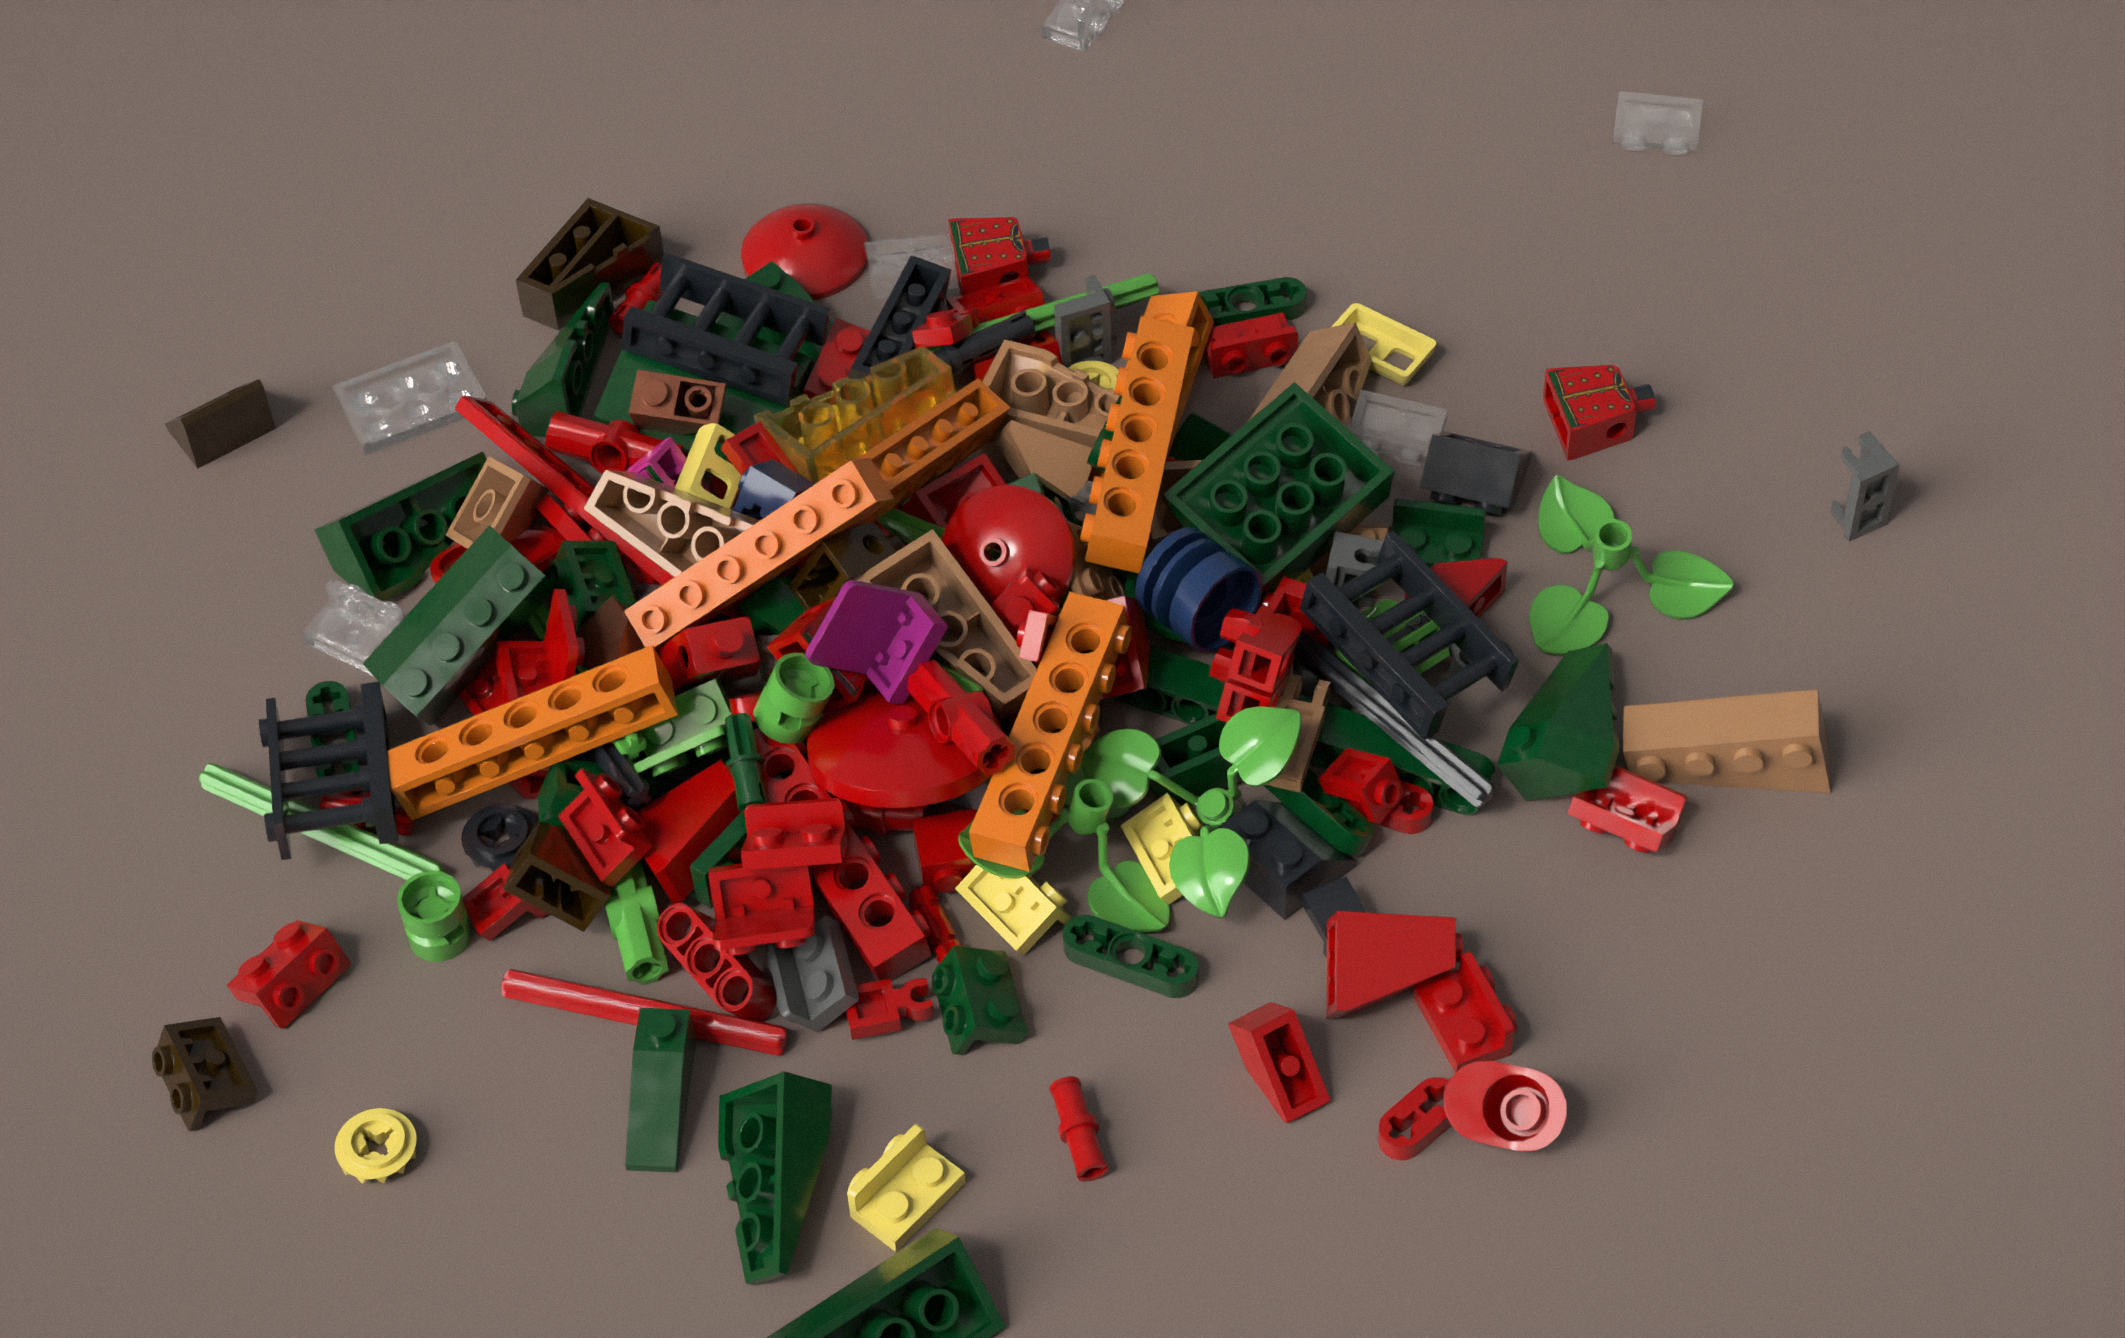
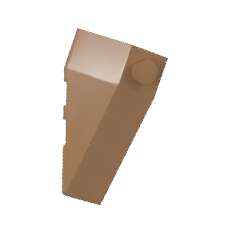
(1048, 394)

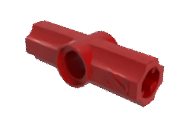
(597, 441)
(961, 717)

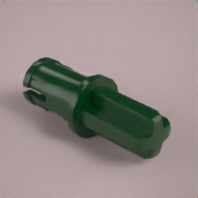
(745, 761)

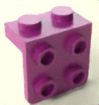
(878, 634)

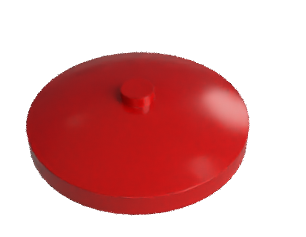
(887, 756)

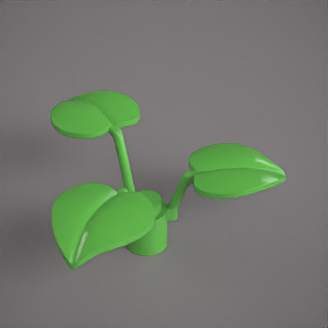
(1577, 517)
(1215, 865)
(1122, 894)

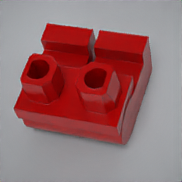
(1260, 661)

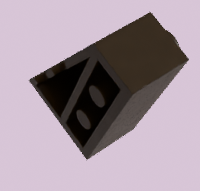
(589, 249)

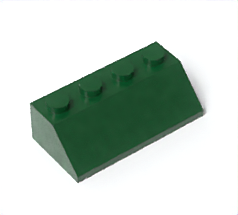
(458, 625)
(914, 1294)

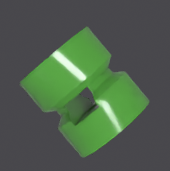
(793, 699)
(434, 916)

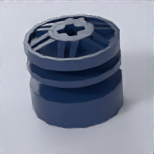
(1193, 585)

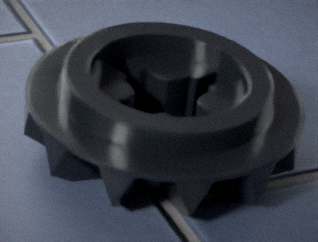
(487, 825)

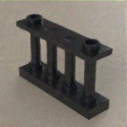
(716, 357)
(1390, 670)
(371, 778)

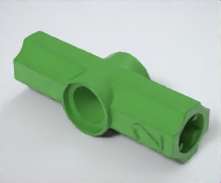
(633, 923)

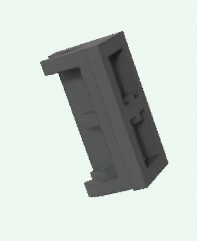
(1869, 490)
(1350, 558)

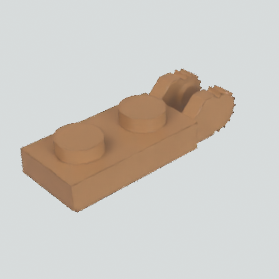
(1312, 721)

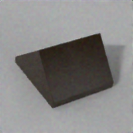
(223, 423)

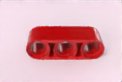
(732, 974)

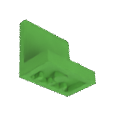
(695, 729)

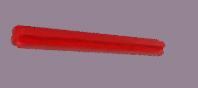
(625, 1009)

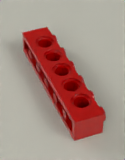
(884, 949)

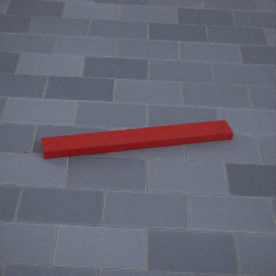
(548, 470)

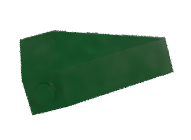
(399, 535)
(774, 1148)

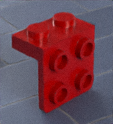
(539, 664)
(761, 907)

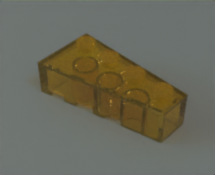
(858, 413)

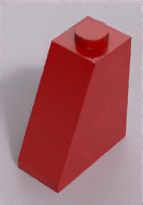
(685, 824)
(1384, 956)

